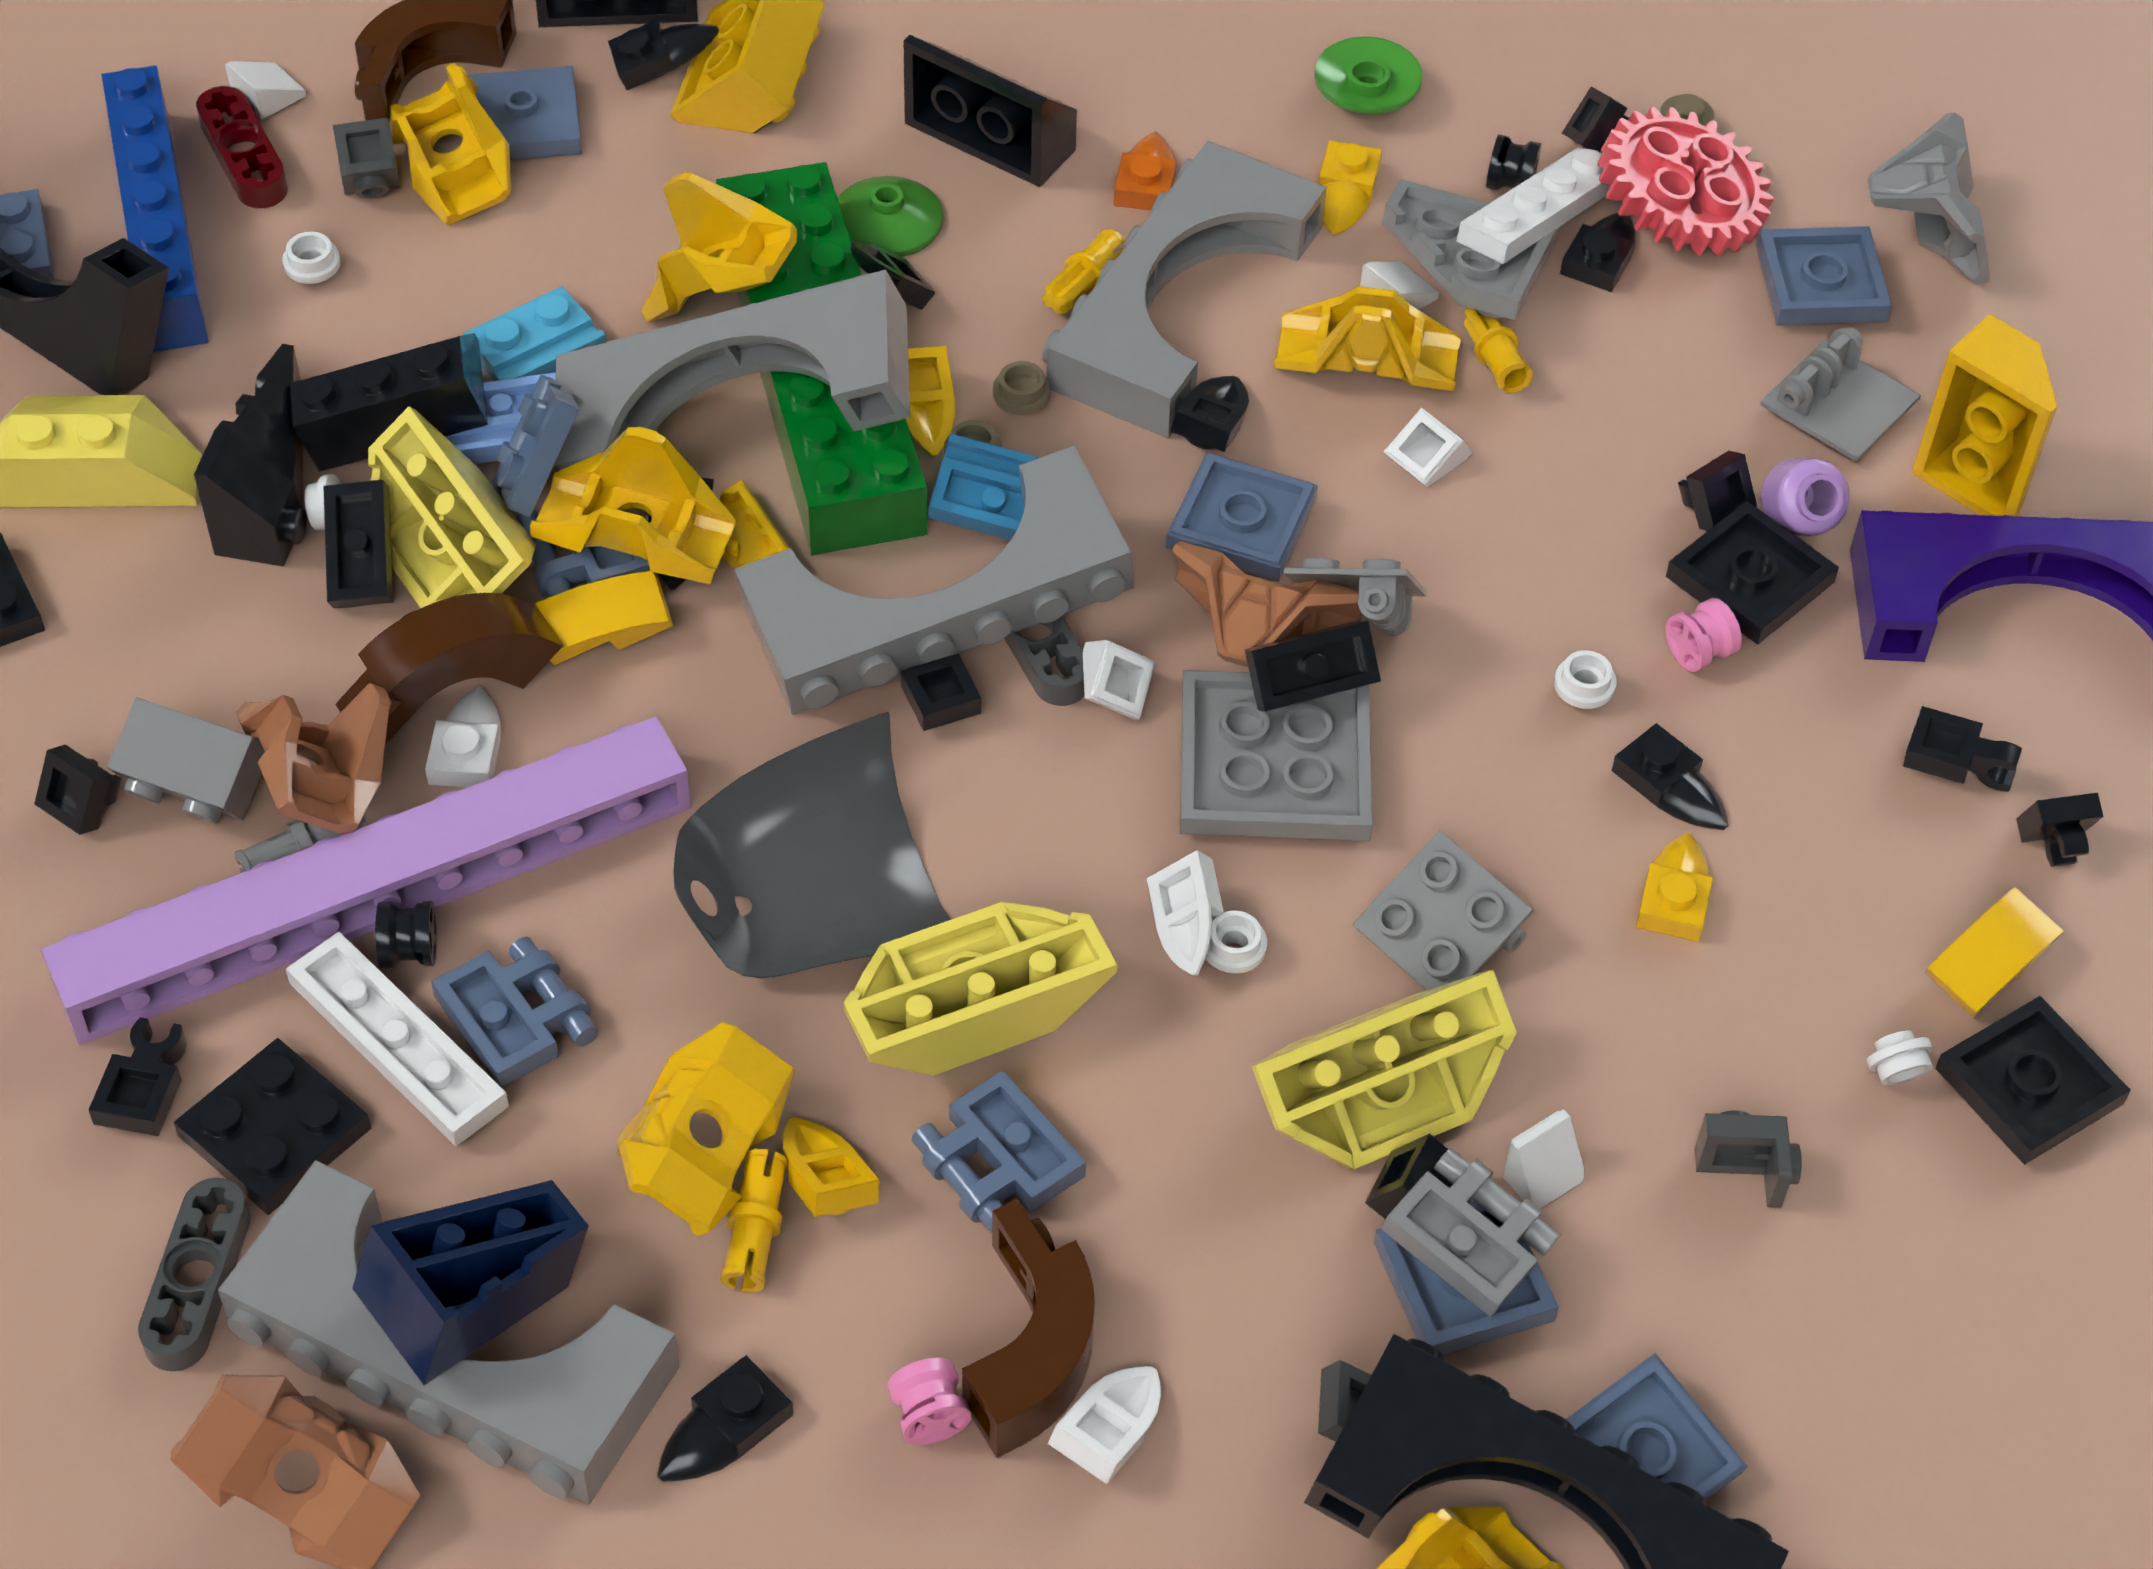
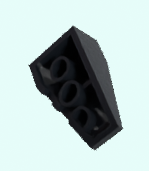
(255, 472)

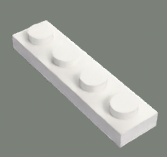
(1535, 207)
(397, 1038)

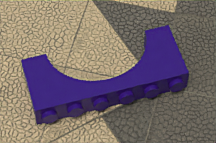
(1921, 563)

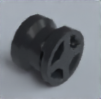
(1518, 160)
(405, 934)

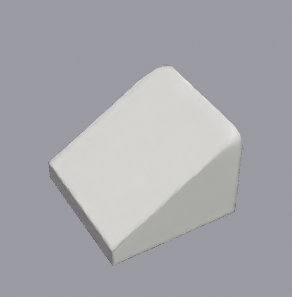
(264, 86)
(1399, 278)
(1427, 449)
(1116, 677)
(1545, 1160)

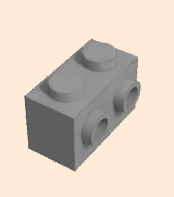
(187, 759)

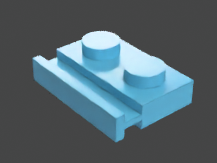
(533, 334)

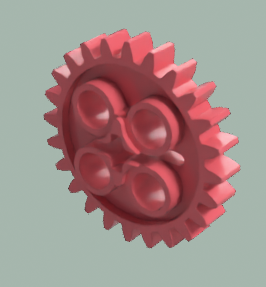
(1685, 181)

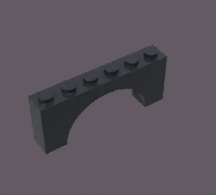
(92, 326)
(1438, 1425)

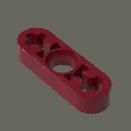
(240, 164)

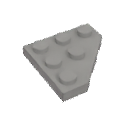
(1428, 227)

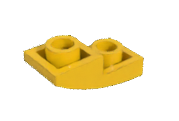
(606, 610)
(1993, 951)

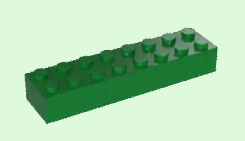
(845, 482)

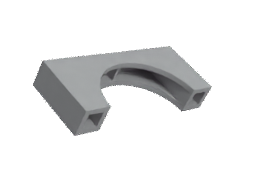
(1216, 208)
(838, 333)
(841, 642)
(548, 1414)

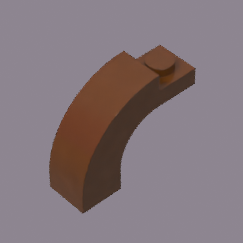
(424, 35)
(454, 643)
(1039, 1373)

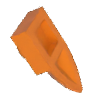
(1144, 173)

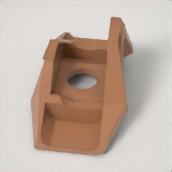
(1256, 610)
(345, 751)
(360, 1481)

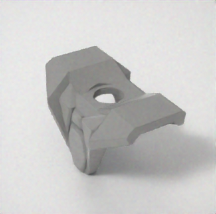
(1935, 183)

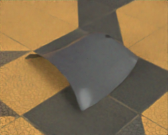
(815, 851)

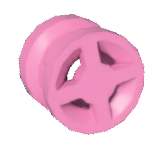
(1703, 634)
(929, 1401)

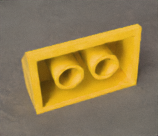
(750, 64)
(1988, 420)

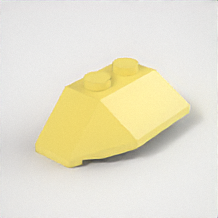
(94, 454)
(445, 516)
(976, 986)
(1390, 1072)

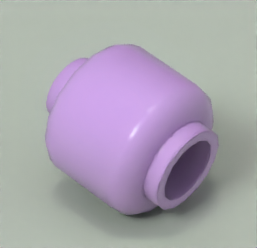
(1805, 495)

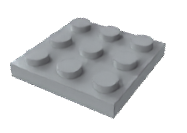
(1275, 770)

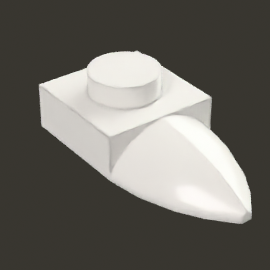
(465, 742)
(1183, 906)
(1109, 1421)

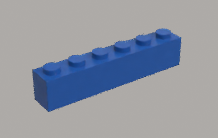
(154, 198)

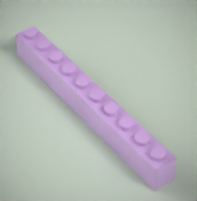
(427, 853)

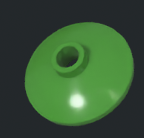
(1368, 75)
(892, 213)

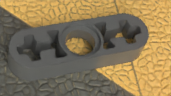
(1035, 661)
(199, 1302)

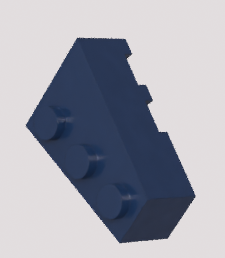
(467, 1271)

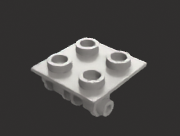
(1840, 396)
(1382, 588)
(1444, 916)

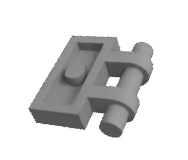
(1461, 1242)

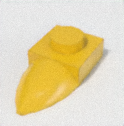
(1350, 181)
(930, 397)
(1676, 891)
(826, 1169)

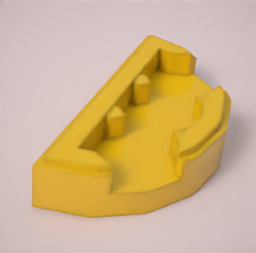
(754, 533)

